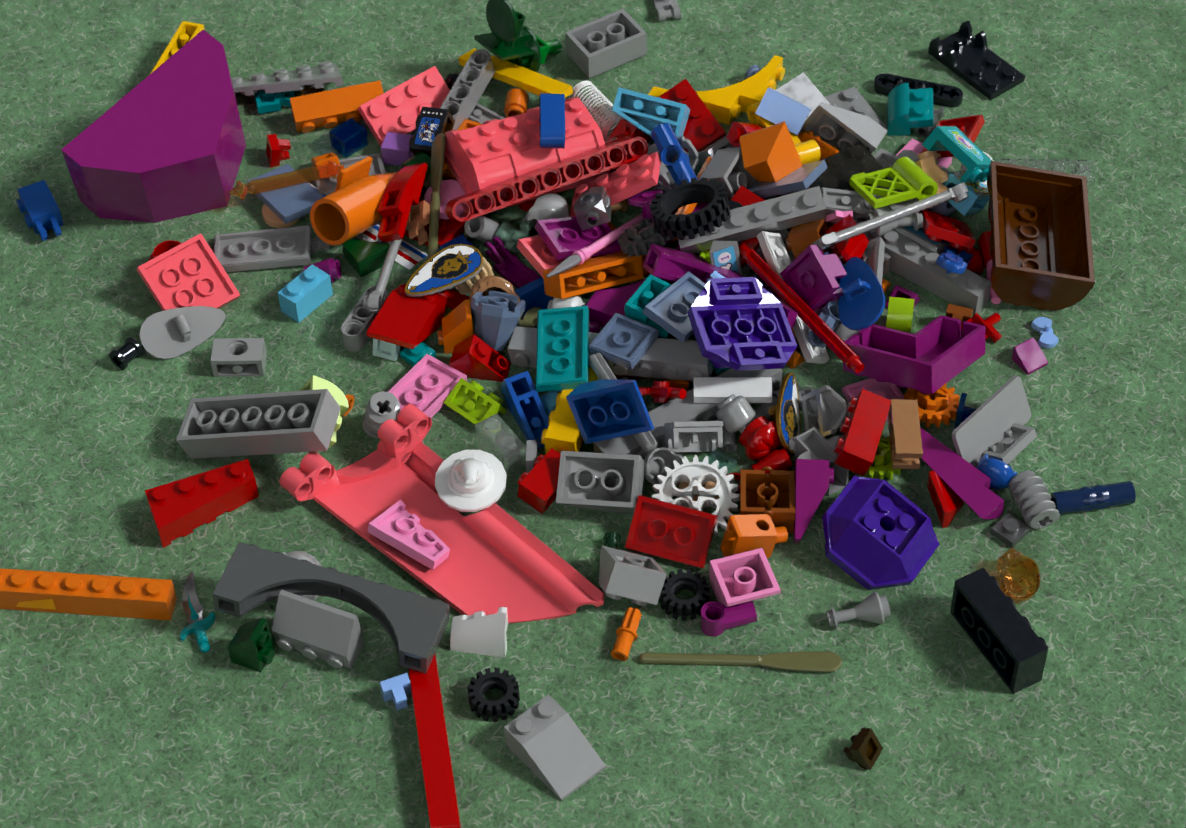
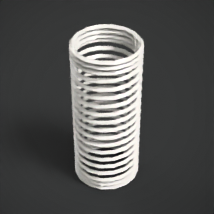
(594, 91)

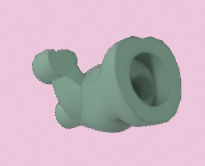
(511, 235)

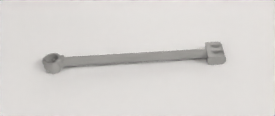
(957, 193)
(374, 300)

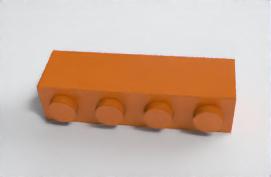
(332, 106)
(594, 275)

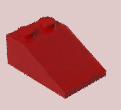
(407, 319)

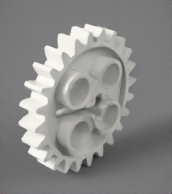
(697, 474)

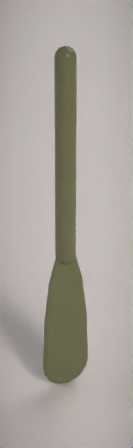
(437, 163)
(798, 661)

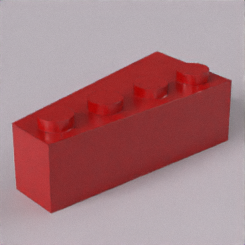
(200, 499)

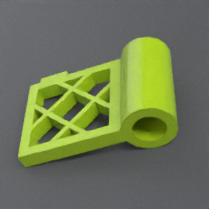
(905, 176)

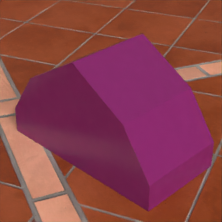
(166, 143)

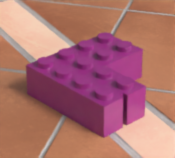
(919, 359)

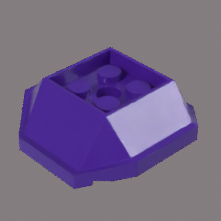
(741, 325)
(864, 548)

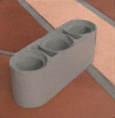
(357, 324)

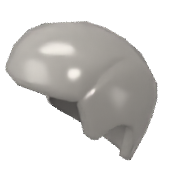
(657, 460)

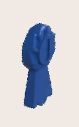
(952, 262)

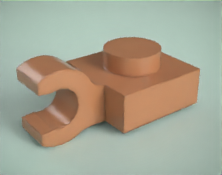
(417, 220)

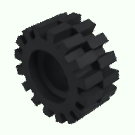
(684, 607)
(496, 708)

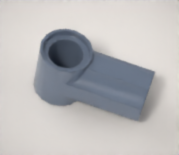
(830, 315)

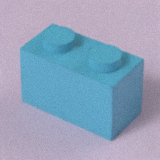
(305, 293)

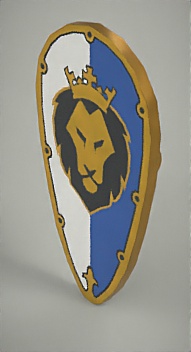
(787, 413)

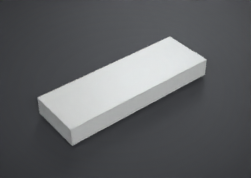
(719, 388)

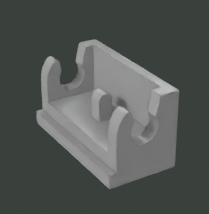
(693, 436)

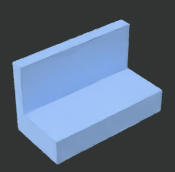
(779, 108)

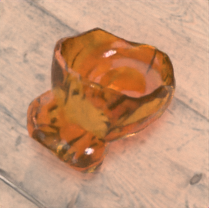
(1018, 575)

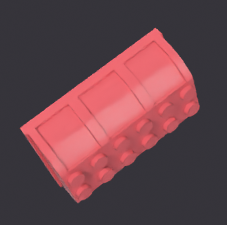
(512, 148)

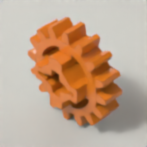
(935, 407)

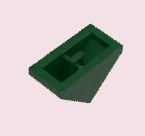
(365, 255)

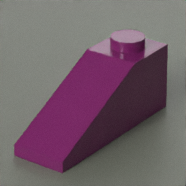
(811, 485)

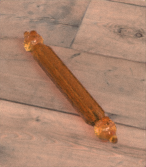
(286, 179)

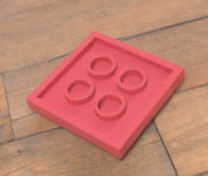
(188, 277)

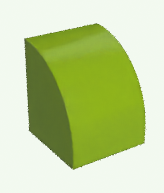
(900, 314)

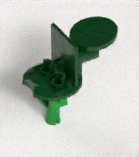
(512, 39)

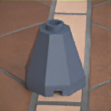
(496, 317)

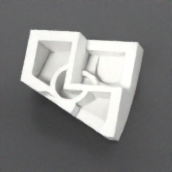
(480, 633)

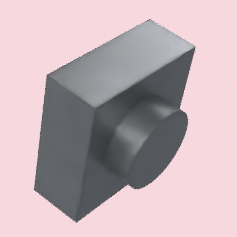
(1010, 530)

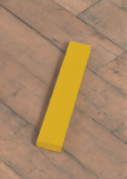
(523, 77)

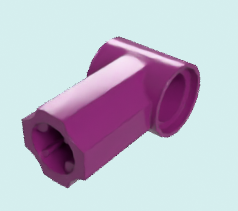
(725, 617)

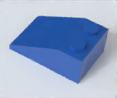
(609, 409)

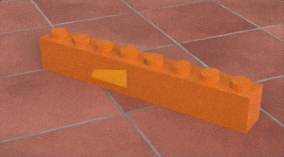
(87, 594)

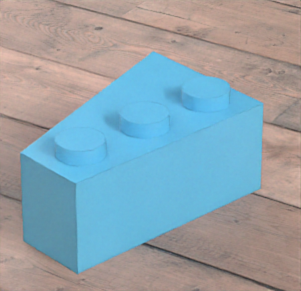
(650, 111)

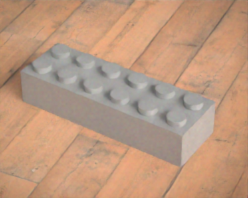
(259, 424)

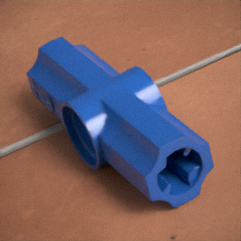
(670, 147)

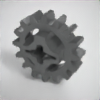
(640, 237)

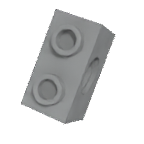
(238, 357)

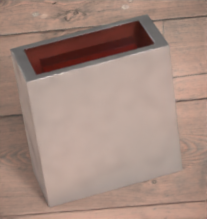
(803, 91)

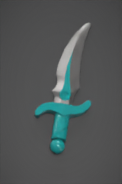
(194, 616)

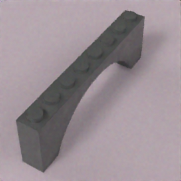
(409, 619)

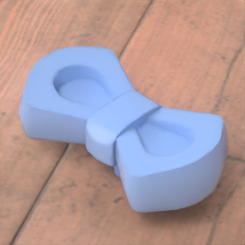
(1047, 338)

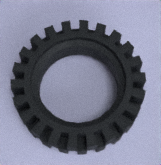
(692, 223)

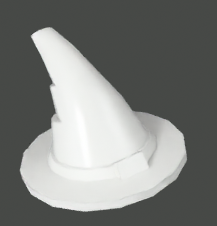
(470, 480)

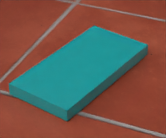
(562, 348)

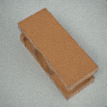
(904, 434)

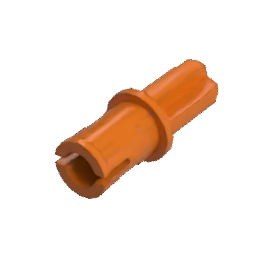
(626, 634)

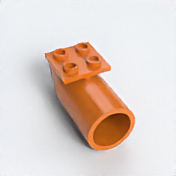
(352, 205)

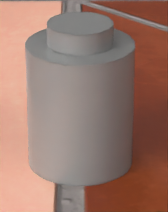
(482, 229)

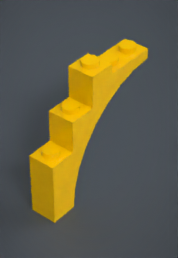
(732, 100)

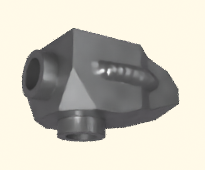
(593, 203)

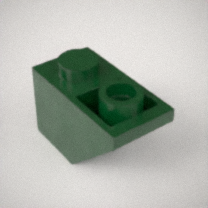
(252, 645)

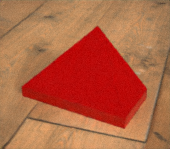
(945, 500)

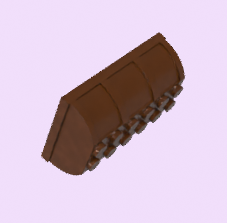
(1039, 236)

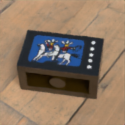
(428, 125)

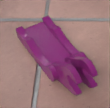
(510, 267)

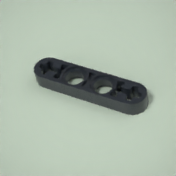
(946, 90)

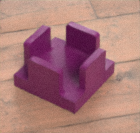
(814, 277)

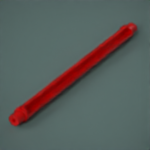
(810, 318)

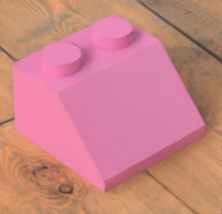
(742, 578)

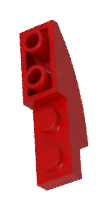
(396, 202)

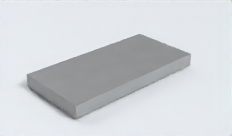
(264, 248)

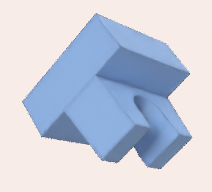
(396, 690)

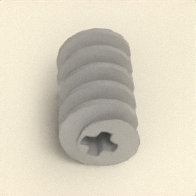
(380, 408)
(1033, 500)

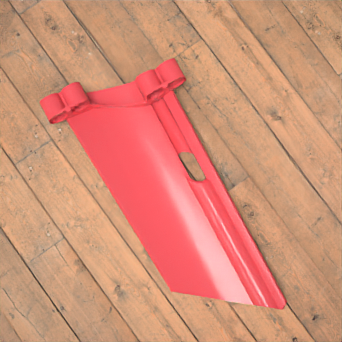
(490, 554)

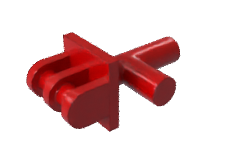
(989, 322)

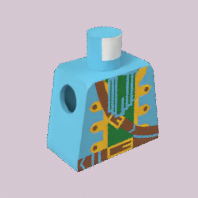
(977, 196)

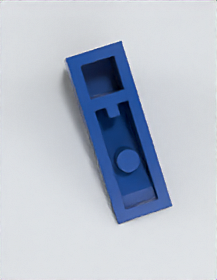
(525, 406)

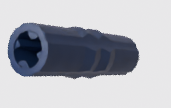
(1094, 497)

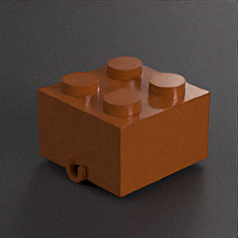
(768, 495)

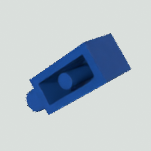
(40, 209)

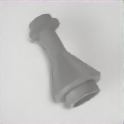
(915, 221)
(871, 609)

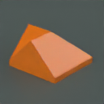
(770, 153)

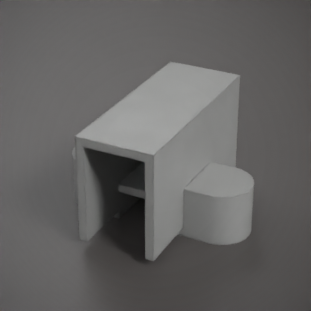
(814, 446)

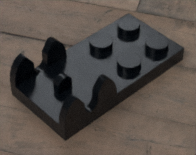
(975, 62)

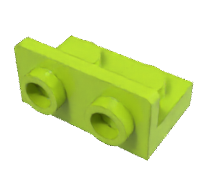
(472, 403)

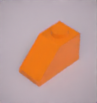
(456, 327)

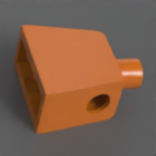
(751, 533)

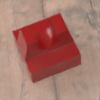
(275, 150)

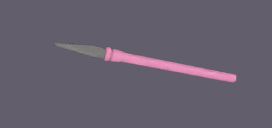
(580, 256)

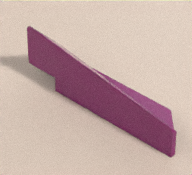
(962, 478)

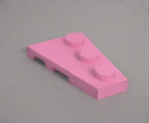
(407, 535)

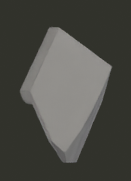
(824, 410)

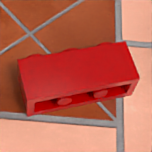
(861, 431)

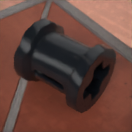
(126, 353)

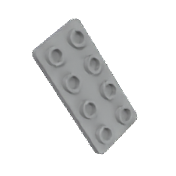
(996, 426)

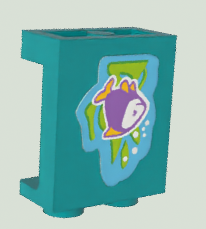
(952, 139)

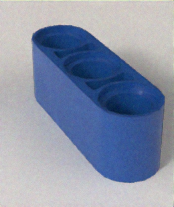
(552, 120)

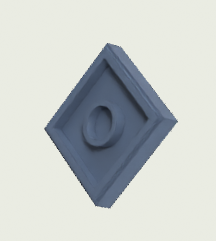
(624, 340)

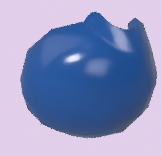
(998, 472)

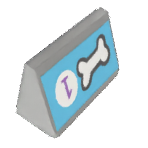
(726, 255)

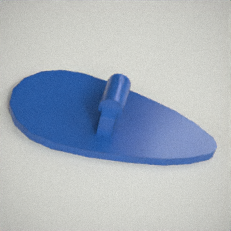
(862, 296)

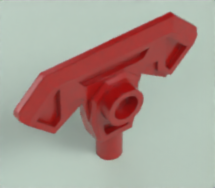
(661, 391)

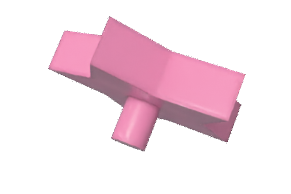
(837, 216)

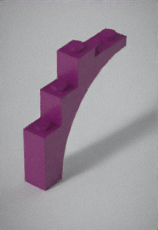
(673, 264)

